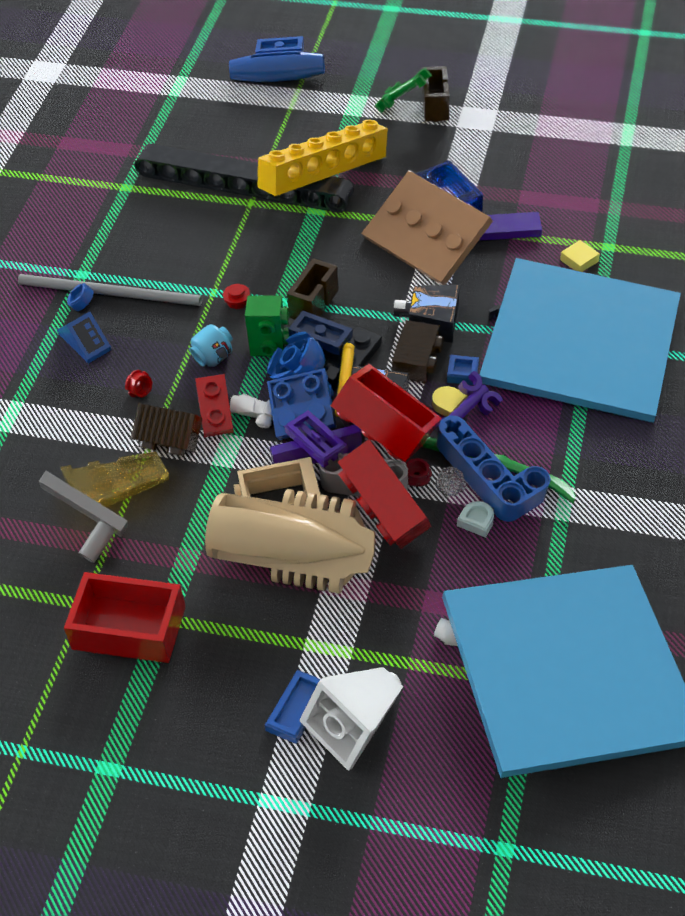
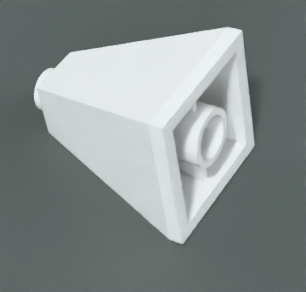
(349, 710)

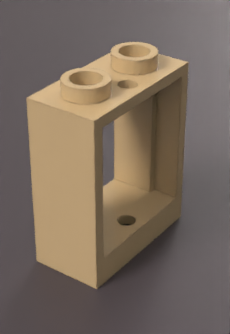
(278, 477)

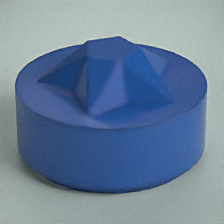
(80, 297)

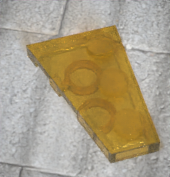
(117, 480)

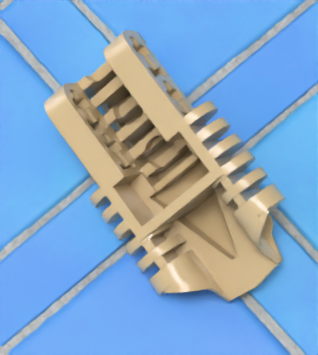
(292, 537)

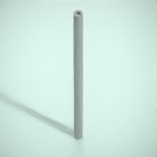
(112, 290)

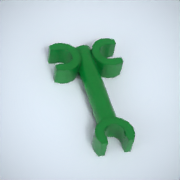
(400, 89)

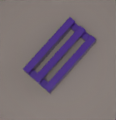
(304, 440)

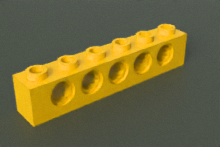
(321, 157)

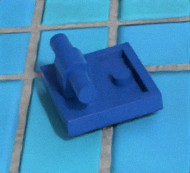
(296, 395)

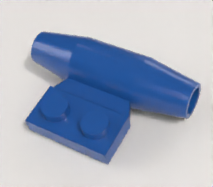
(277, 61)

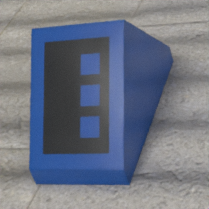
(85, 337)

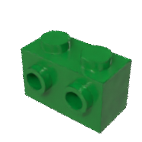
(266, 324)

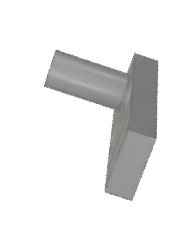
(107, 520)

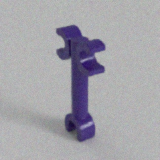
(478, 395)

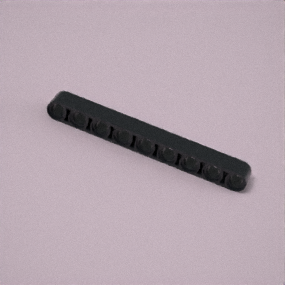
(236, 177)

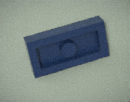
(327, 333)

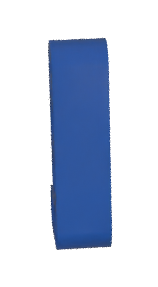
(458, 441)

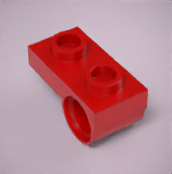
(214, 405)

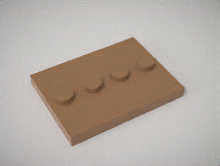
(427, 227)

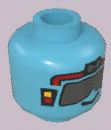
(211, 345)

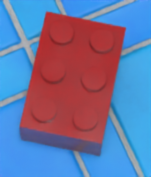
(385, 412)
(382, 495)
(125, 617)

